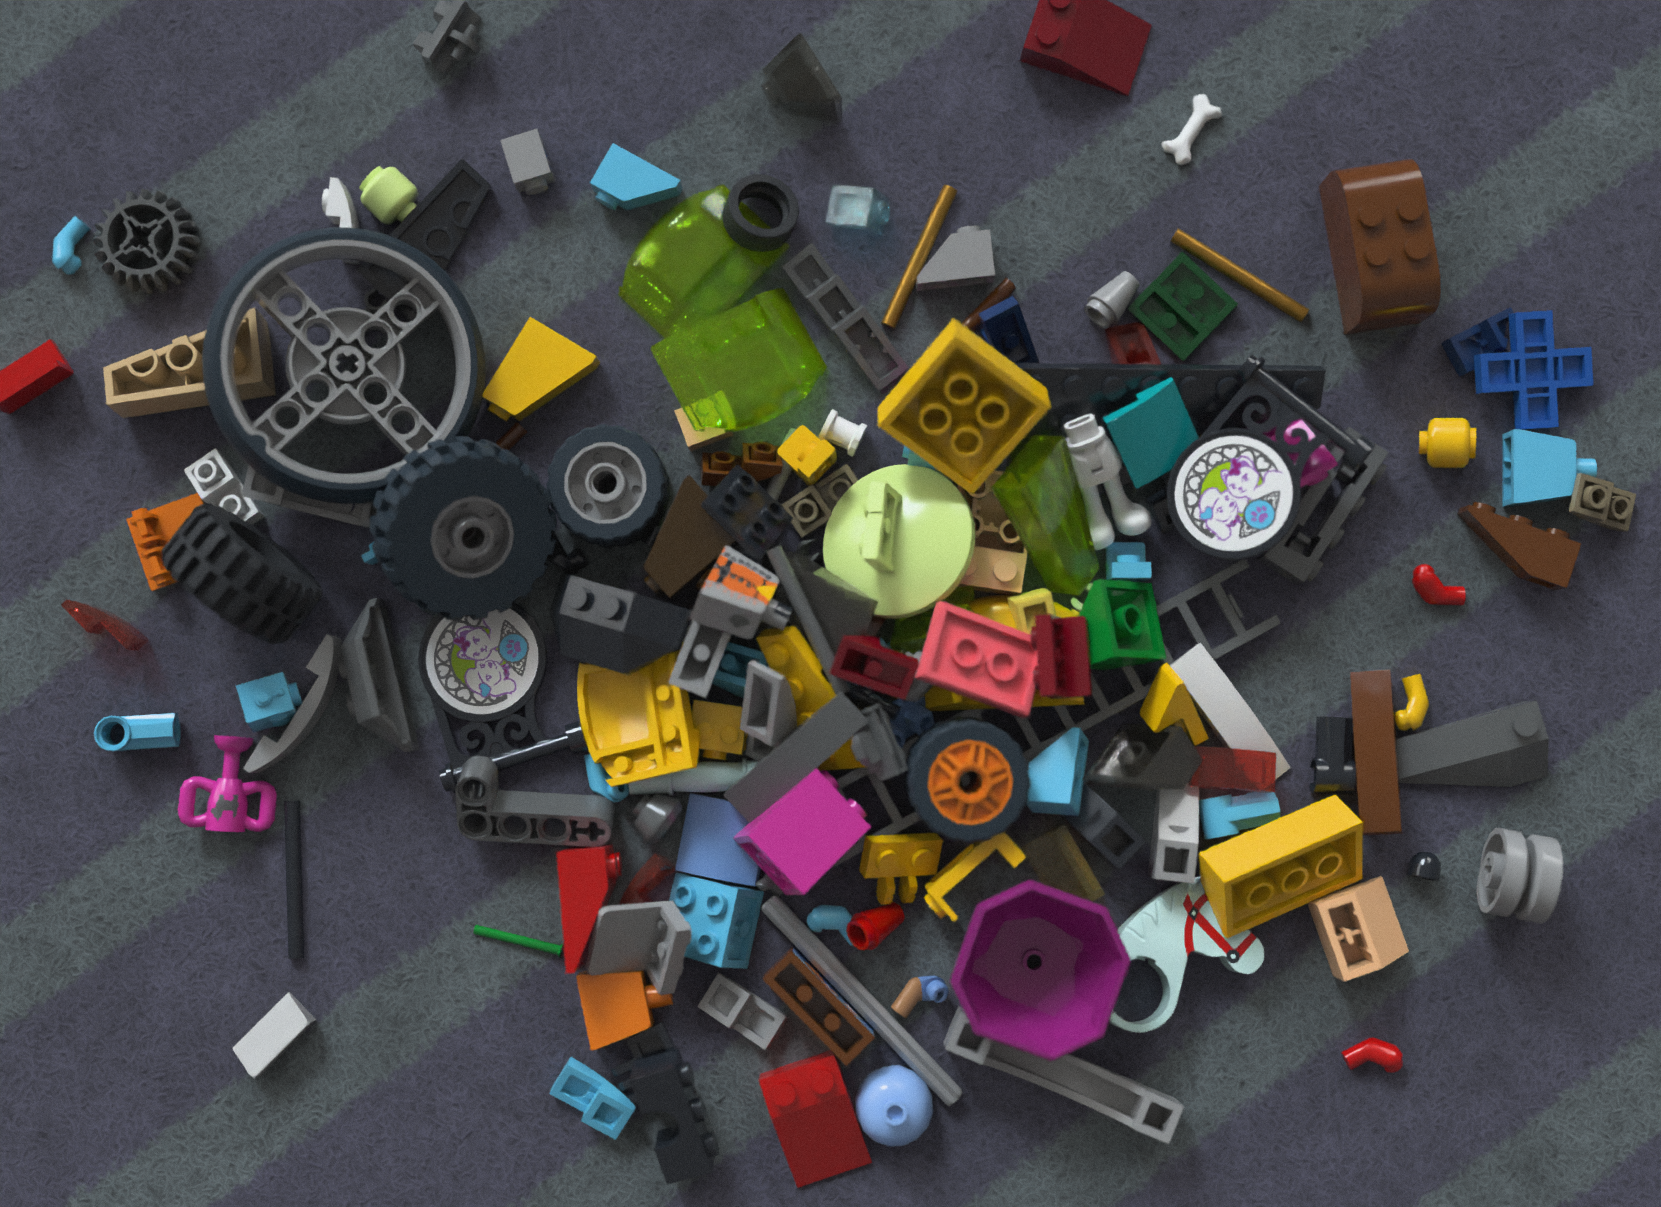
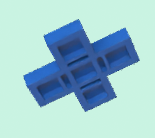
(1533, 370)

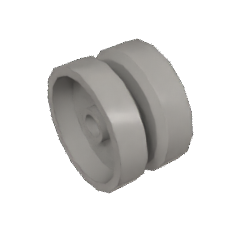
(1519, 875)

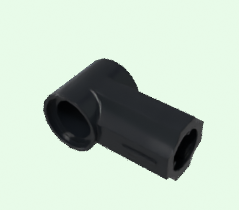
(1333, 752)

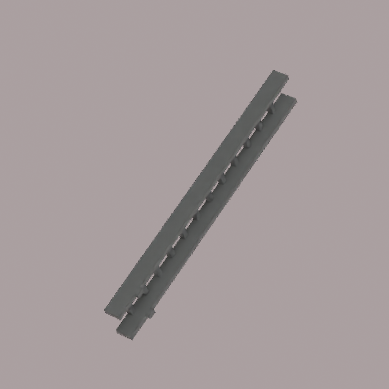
(1232, 614)

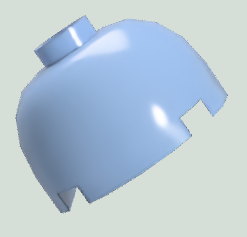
(893, 1105)

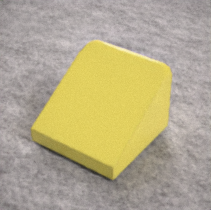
(1027, 605)

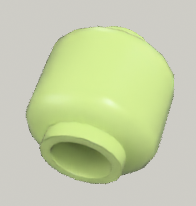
(388, 194)

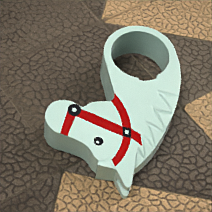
(1168, 931)

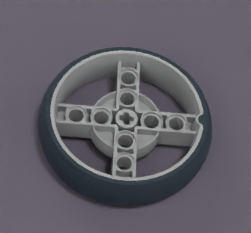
(267, 283)

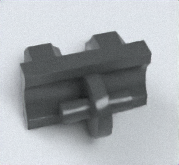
(452, 36)

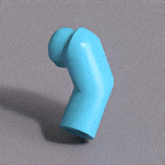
(64, 246)
(829, 918)

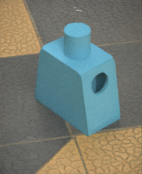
(1540, 467)

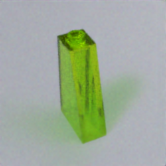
(1049, 514)

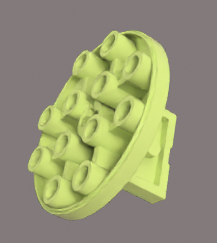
(901, 539)

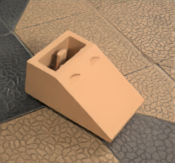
(998, 551)

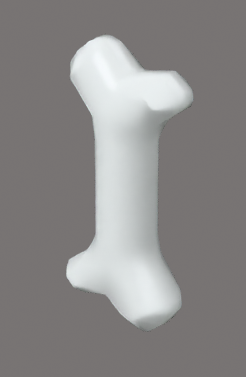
(1181, 145)

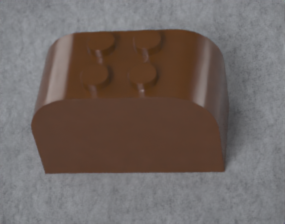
(1381, 245)

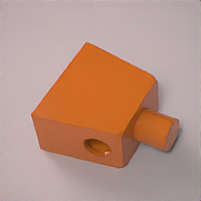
(617, 1005)

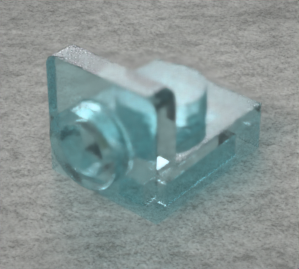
(858, 208)

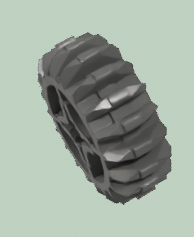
(119, 256)

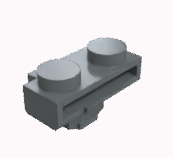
(876, 745)

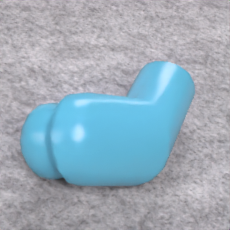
(597, 782)

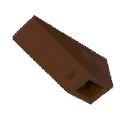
(1527, 551)

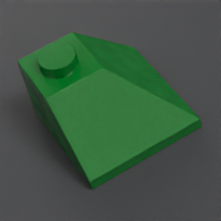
(1122, 624)

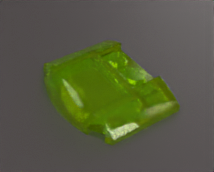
(691, 266)
(741, 364)

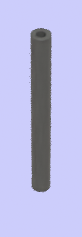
(806, 616)

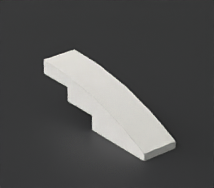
(1223, 705)

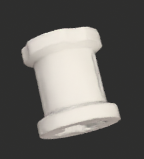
(842, 432)

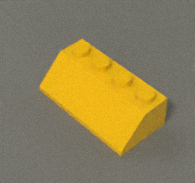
(1282, 865)

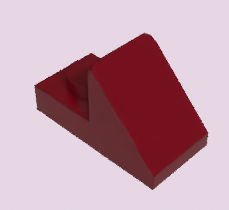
(873, 666)

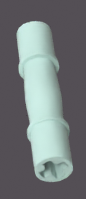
(707, 777)

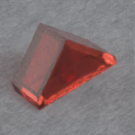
(1131, 345)

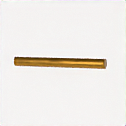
(919, 256)
(1239, 275)

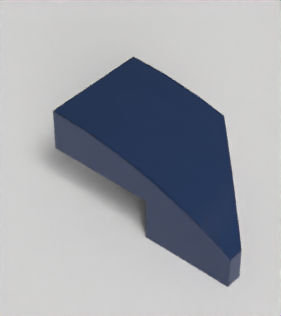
(1479, 339)

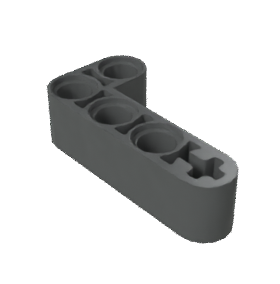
(536, 809)

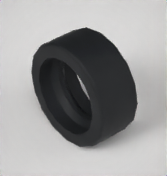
(768, 189)

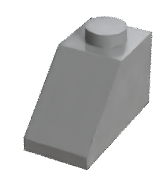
(960, 261)
(699, 658)

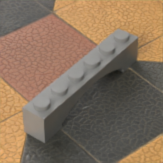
(1074, 1078)

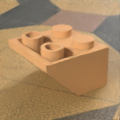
(1358, 929)

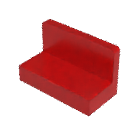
(32, 376)

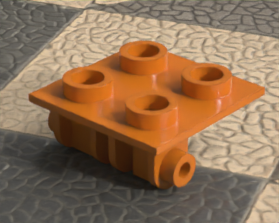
(153, 530)

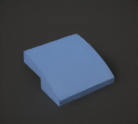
(709, 844)

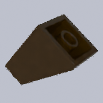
(686, 543)

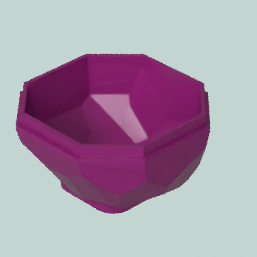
(1061, 1000)

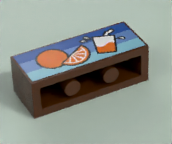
(819, 1006)

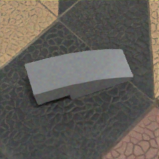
(766, 710)

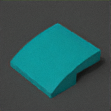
(1151, 432)

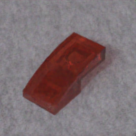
(97, 619)
(1235, 770)
(647, 879)

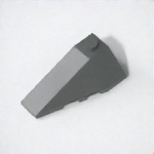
(1481, 750)

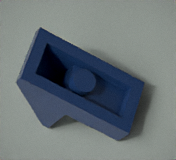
(1007, 331)

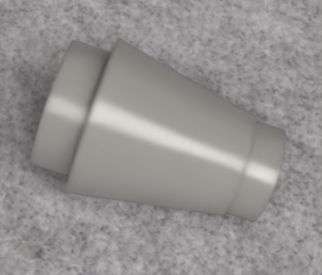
(1111, 300)

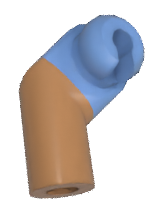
(920, 989)

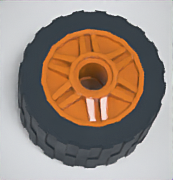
(985, 804)

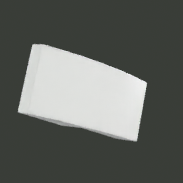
(340, 207)
(221, 487)

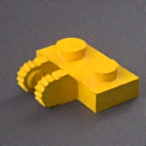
(899, 857)

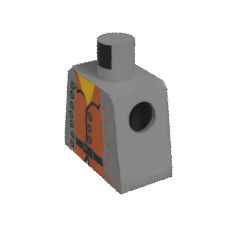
(739, 597)

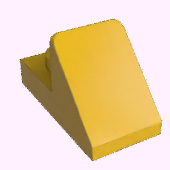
(807, 455)
(1171, 705)

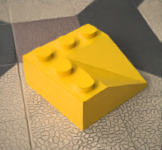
(963, 407)

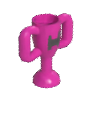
(228, 794)

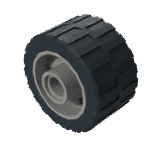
(586, 464)

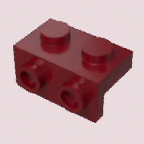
(1062, 656)

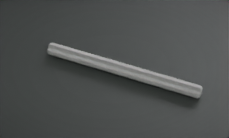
(862, 1000)

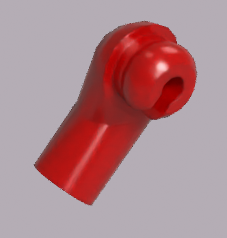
(1432, 589)
(1374, 1050)

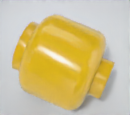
(1448, 442)

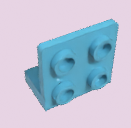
(720, 919)

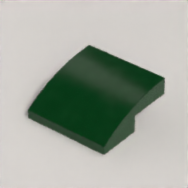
(1172, 320)

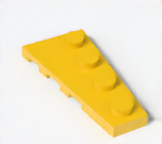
(794, 659)

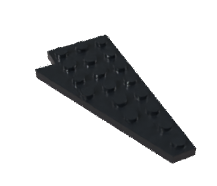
(1105, 388)

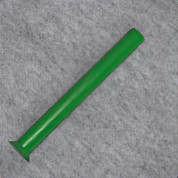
(518, 940)

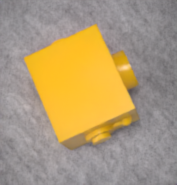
(719, 729)

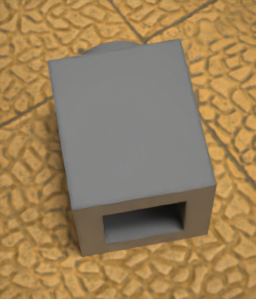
(528, 162)

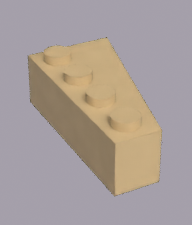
(174, 374)

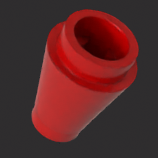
(874, 925)

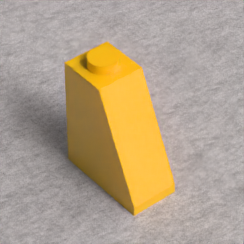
(536, 371)

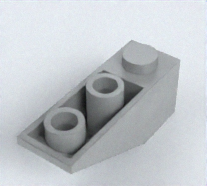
(1175, 835)

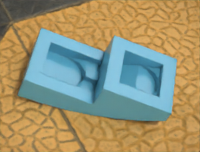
(586, 1090)

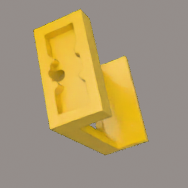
(965, 863)

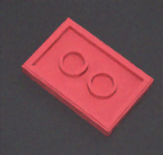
(979, 659)

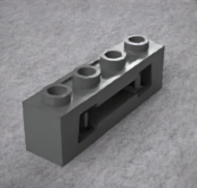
(1289, 560)

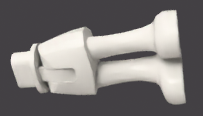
(1096, 463)

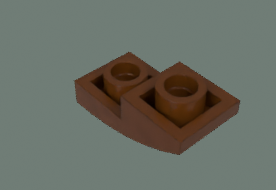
(756, 458)

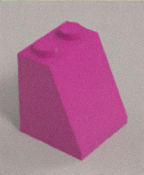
(803, 833)

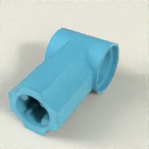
(140, 732)
(1229, 814)

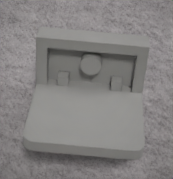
(640, 938)

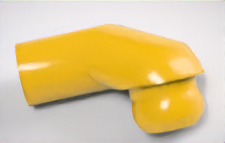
(1417, 704)

